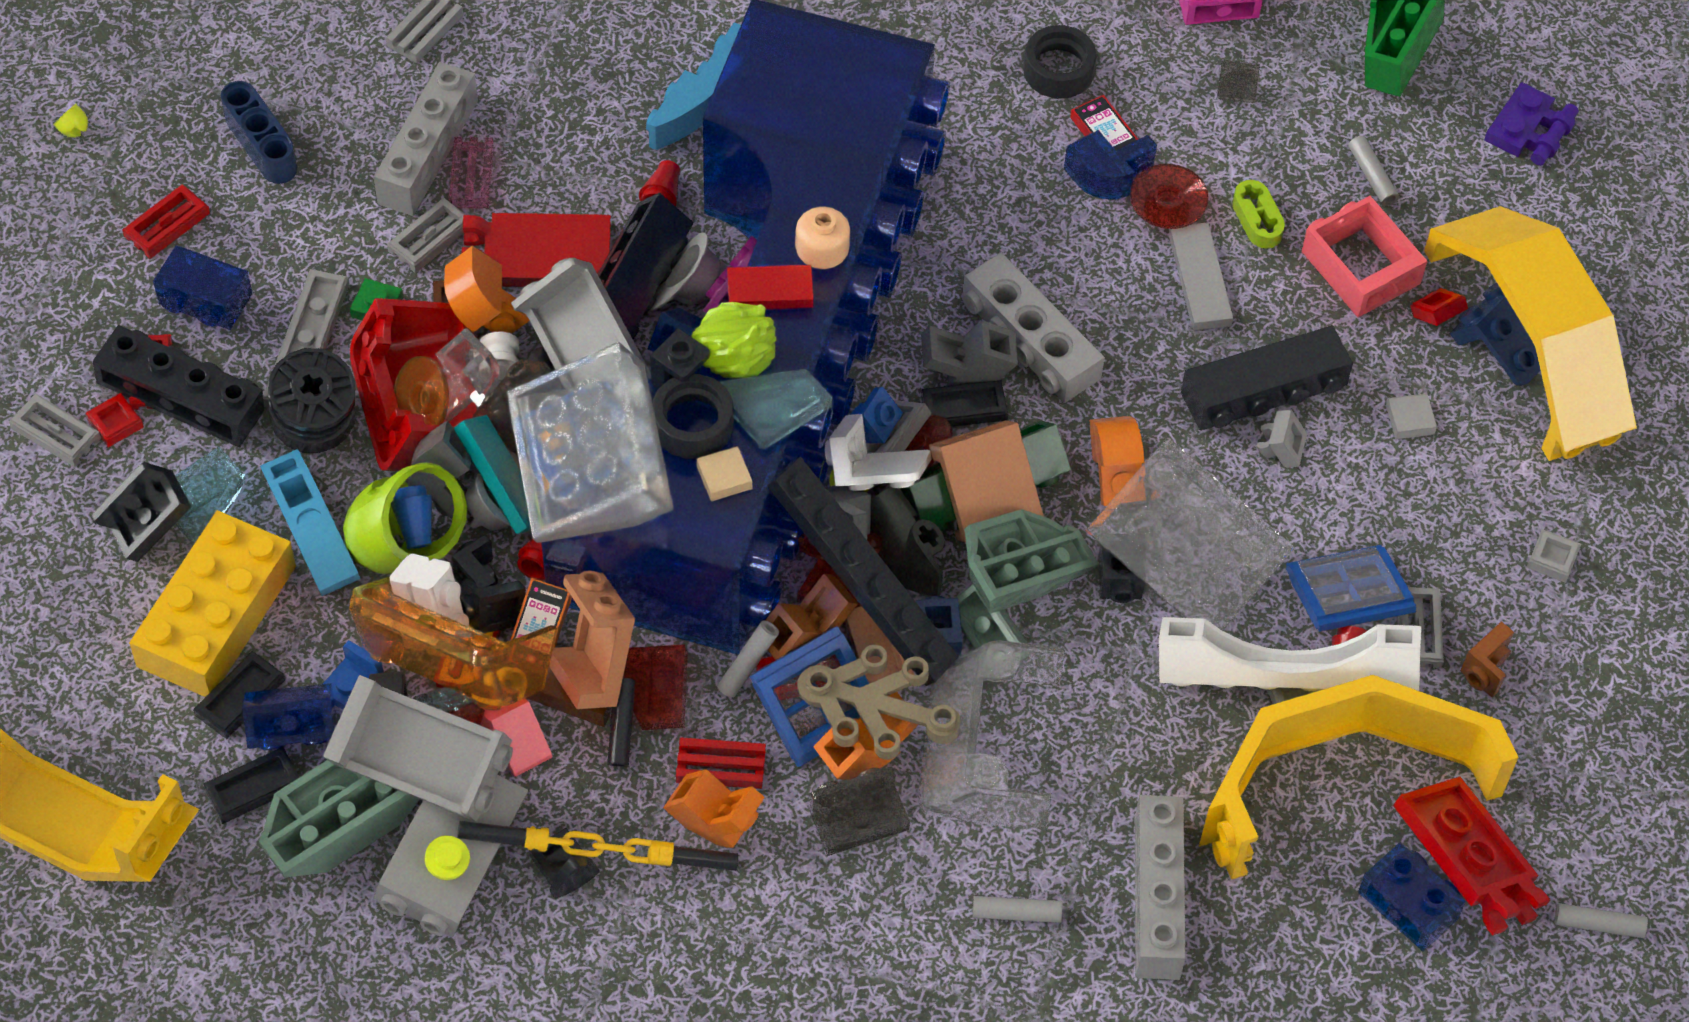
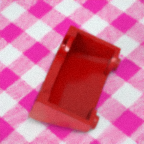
(380, 347)

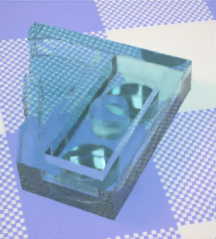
(776, 403)
(209, 486)

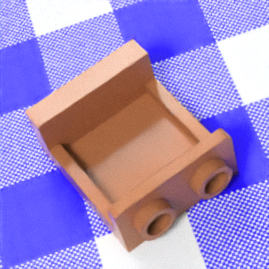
(987, 474)
(596, 663)

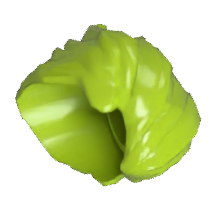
(738, 339)

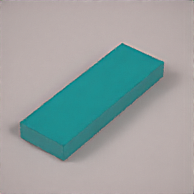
(496, 469)

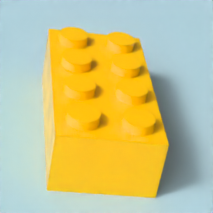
(213, 604)

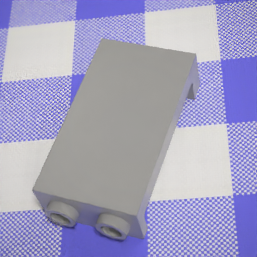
(573, 313)
(419, 749)
(414, 891)

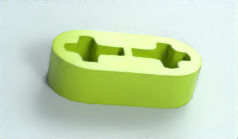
(1265, 210)

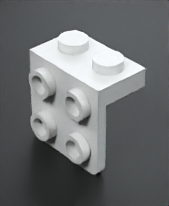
(860, 470)

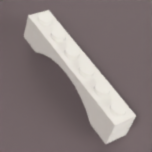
(1205, 655)

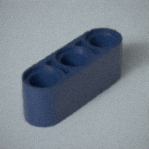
(259, 132)

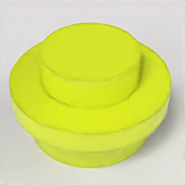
(447, 857)

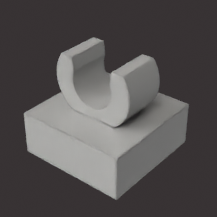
(1286, 439)

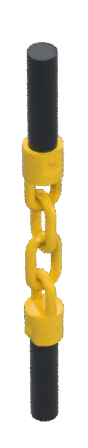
(658, 852)

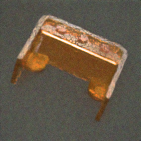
(449, 651)

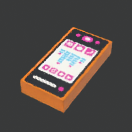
(542, 607)

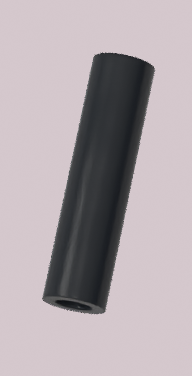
(621, 725)

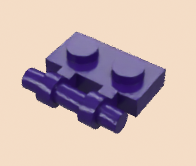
(1520, 119)

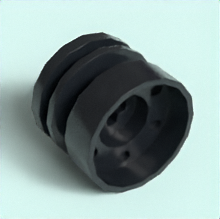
(306, 420)

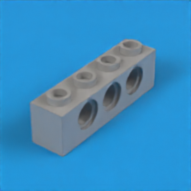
(425, 139)
(1051, 333)
(1159, 887)

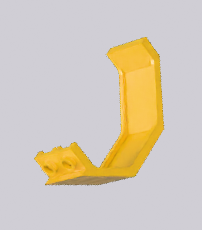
(1561, 315)
(1341, 710)
(83, 824)

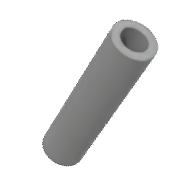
(1373, 171)
(748, 659)
(1017, 909)
(1601, 920)

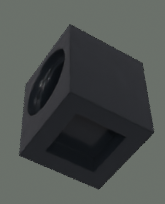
(1115, 585)

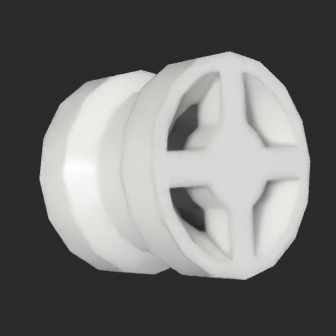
(504, 349)

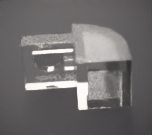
(468, 370)

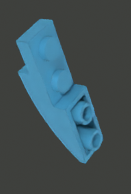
(689, 97)
(310, 522)

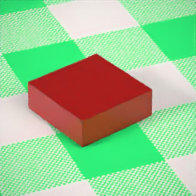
(1439, 306)
(114, 420)

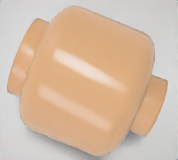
(822, 237)

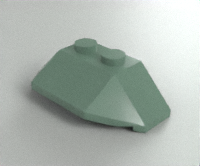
(1023, 557)
(329, 819)

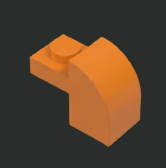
(477, 294)
(1118, 452)
(851, 761)
(712, 809)

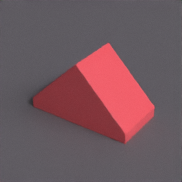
(523, 728)

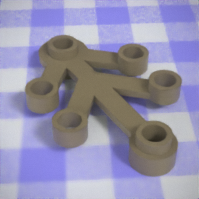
(874, 699)

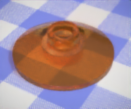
(423, 389)

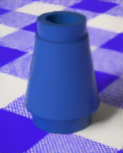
(414, 515)

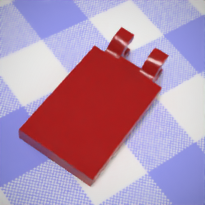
(534, 242)
(1473, 852)

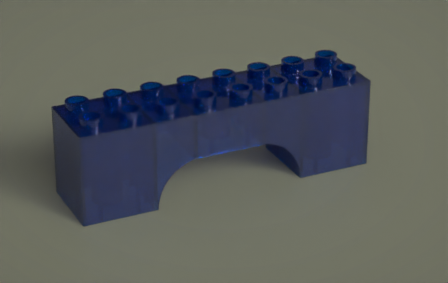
(795, 124)

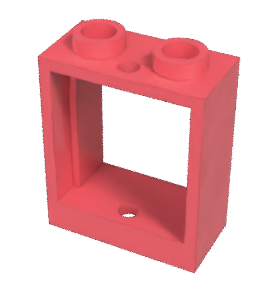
(1382, 286)

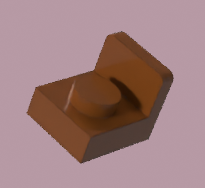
(1486, 657)

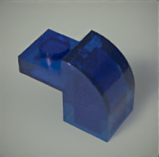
(1102, 169)

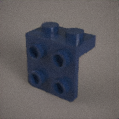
(1502, 334)

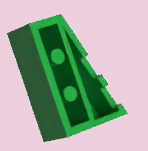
(1398, 40)

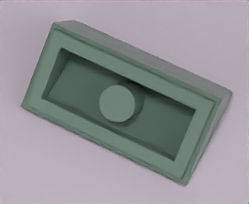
(982, 626)

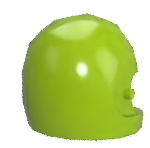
(372, 522)

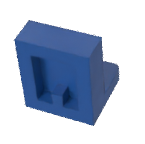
(879, 415)
(344, 677)

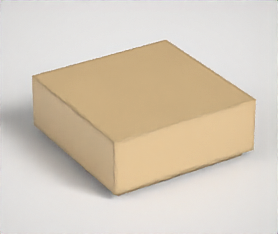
(724, 473)

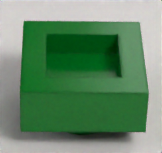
(368, 292)

